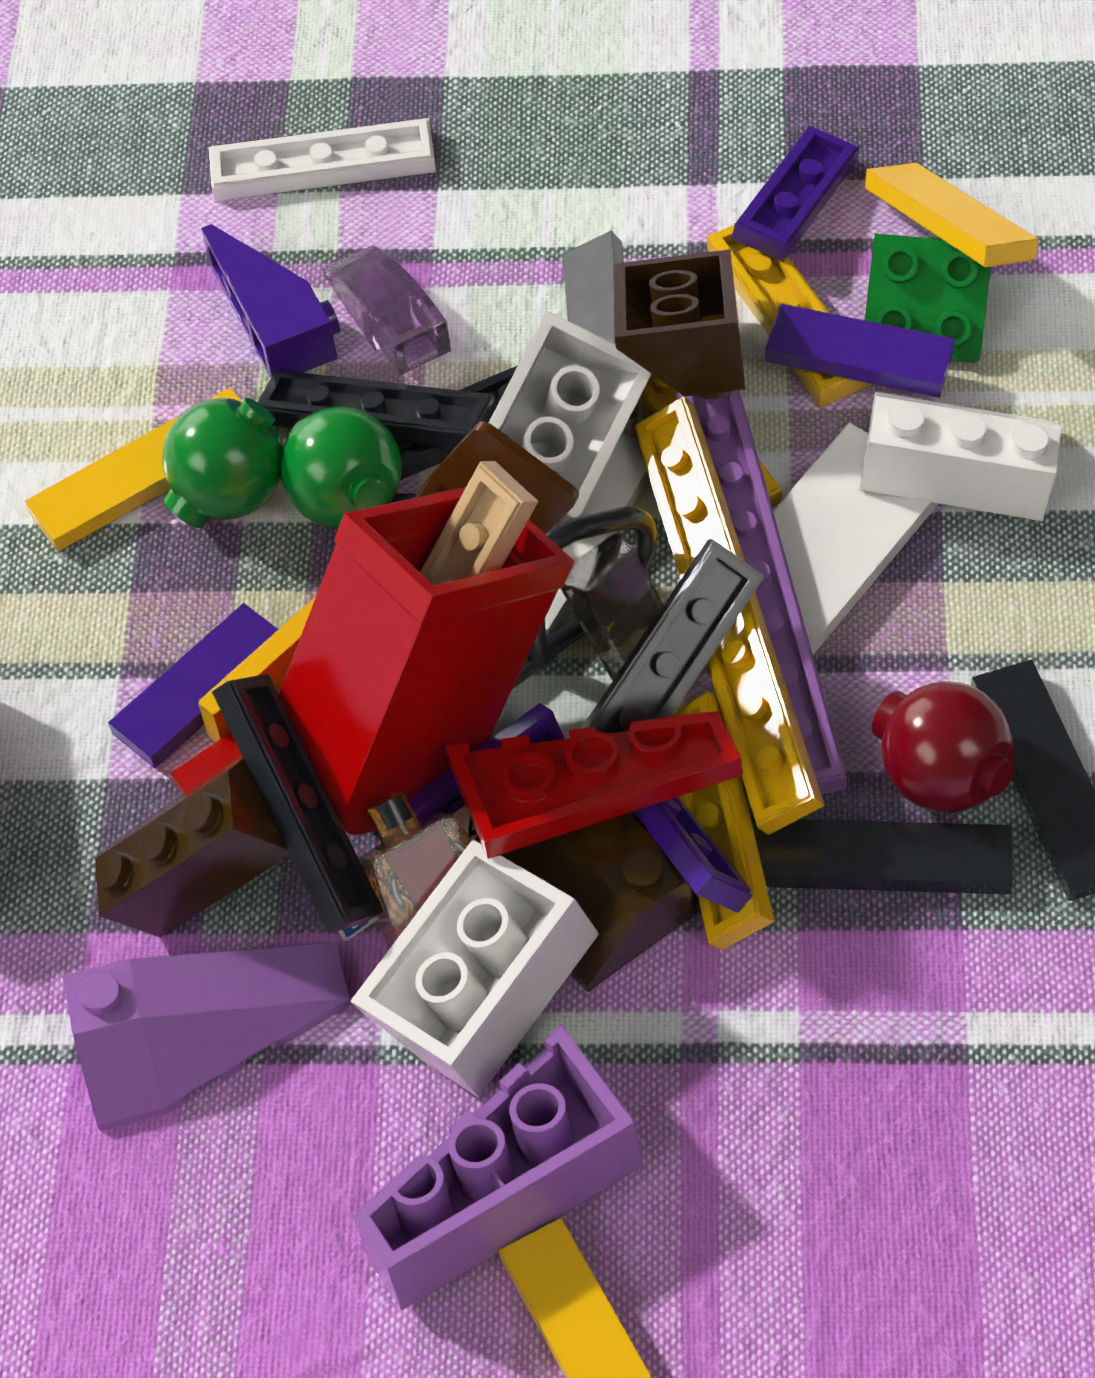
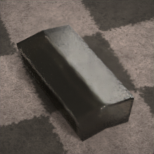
(612, 600)

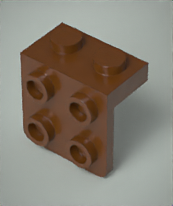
(488, 443)

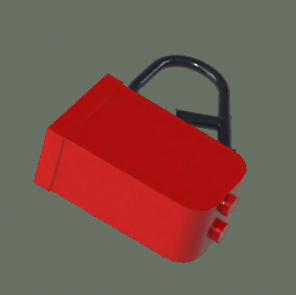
(417, 666)

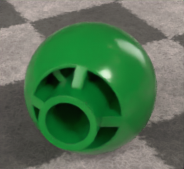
(221, 460)
(339, 464)

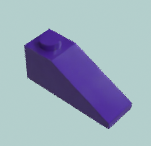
(273, 306)

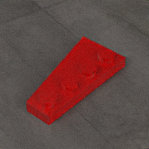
(563, 785)

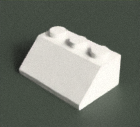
(570, 402)
(960, 456)
(476, 967)

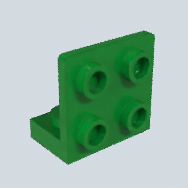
(929, 290)

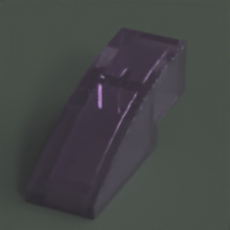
(390, 308)

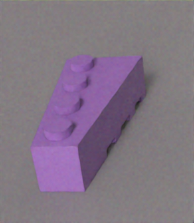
(501, 1173)

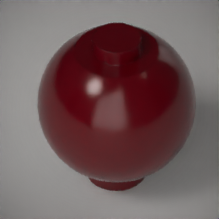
(945, 746)

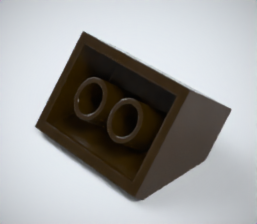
(681, 321)
(189, 853)
(619, 883)

